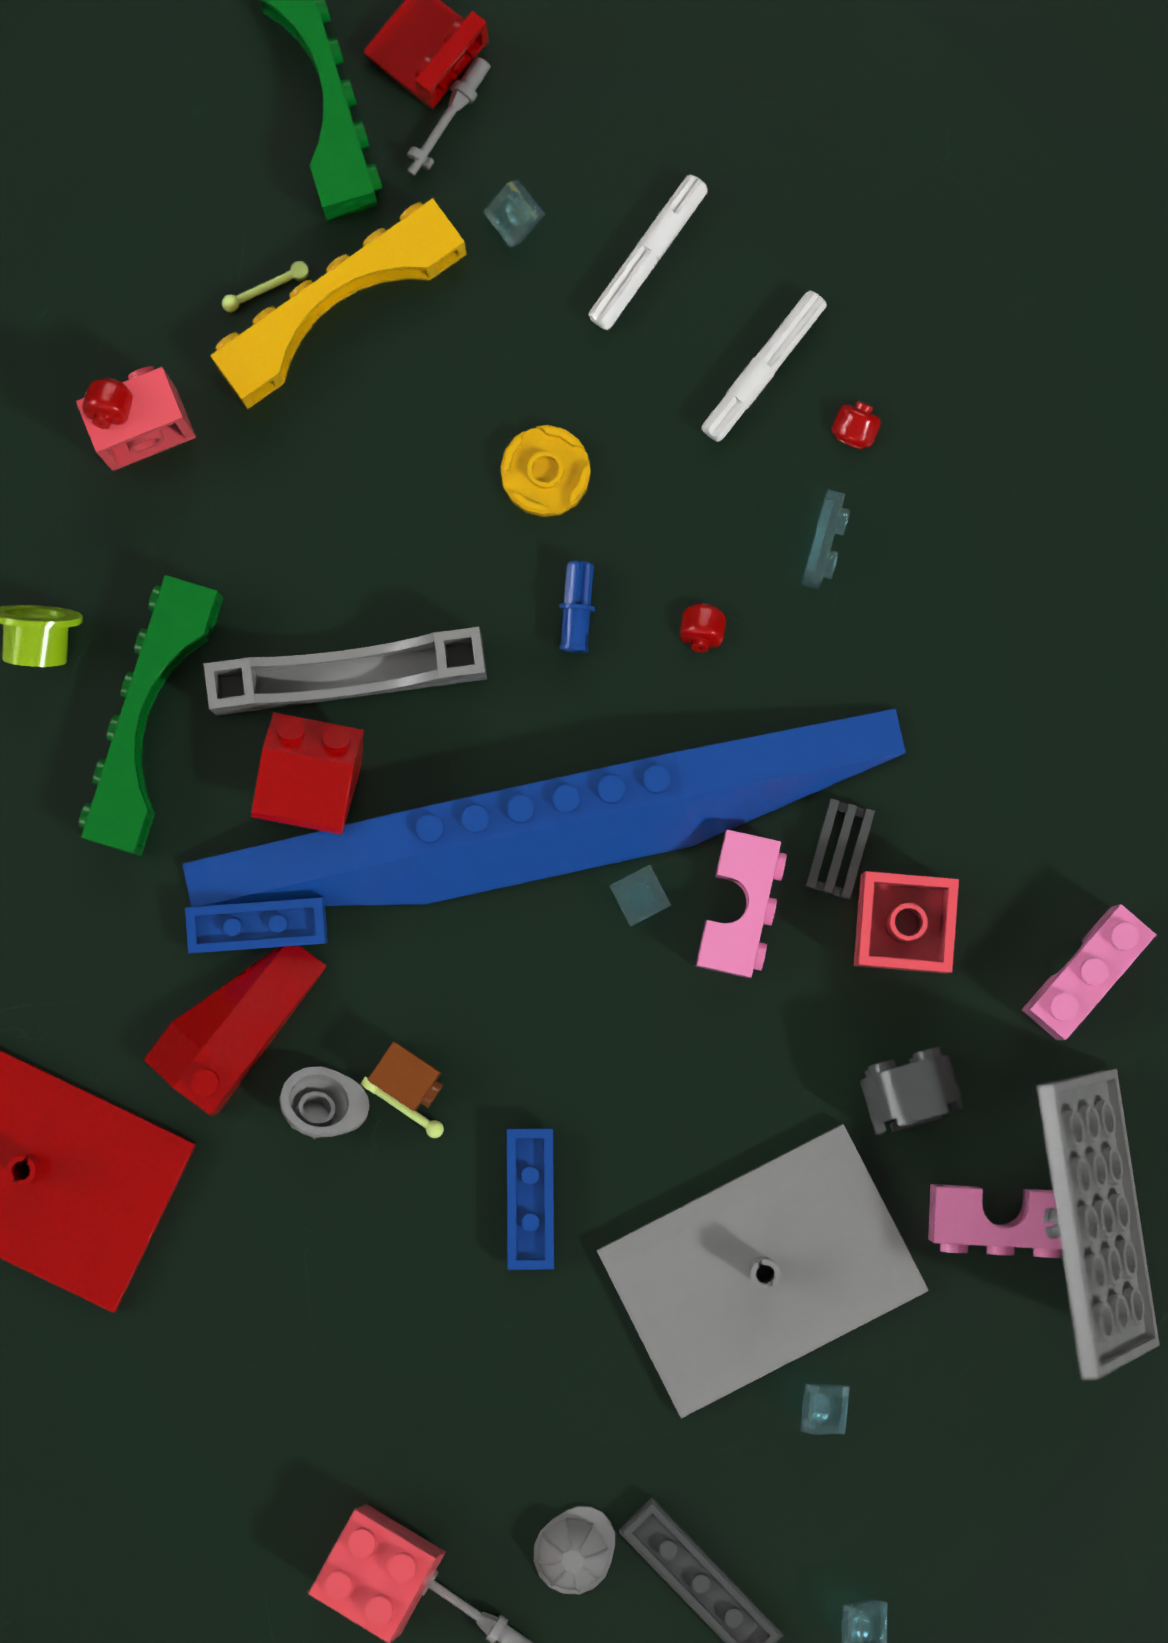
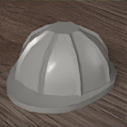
(323, 1102)
(575, 1550)

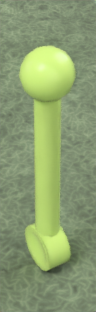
(299, 272)
(433, 1128)

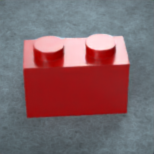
(308, 773)

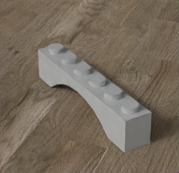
(335, 675)

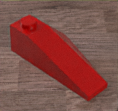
(224, 1035)

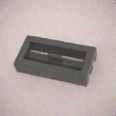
(850, 812)

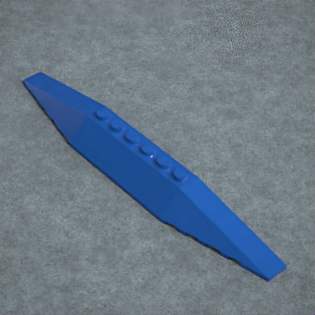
(550, 823)

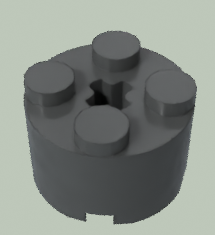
(911, 1092)

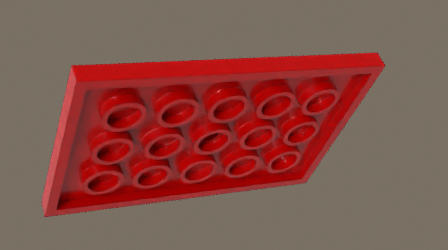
(91, 1185)

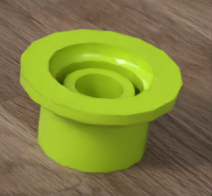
(36, 634)

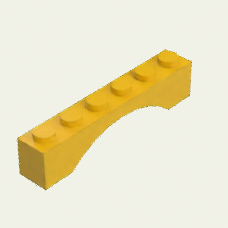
(411, 249)

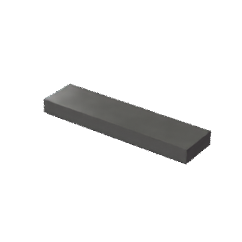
(697, 1577)

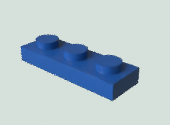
(256, 925)
(530, 1199)

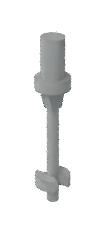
(462, 93)
(494, 1627)

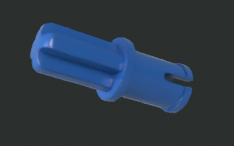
(577, 607)

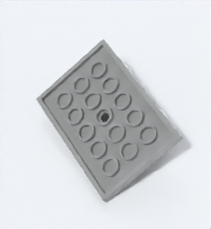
(1098, 1221)
(695, 1270)

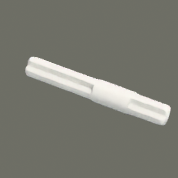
(648, 252)
(763, 366)

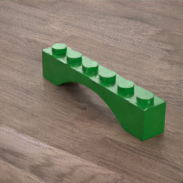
(338, 164)
(178, 626)

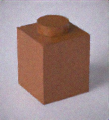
(406, 1077)

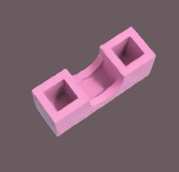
(752, 865)
(1090, 973)
(959, 1221)

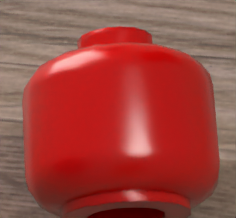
(107, 402)
(856, 425)
(702, 627)

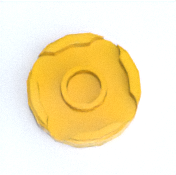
(545, 471)

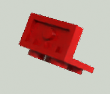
(427, 47)

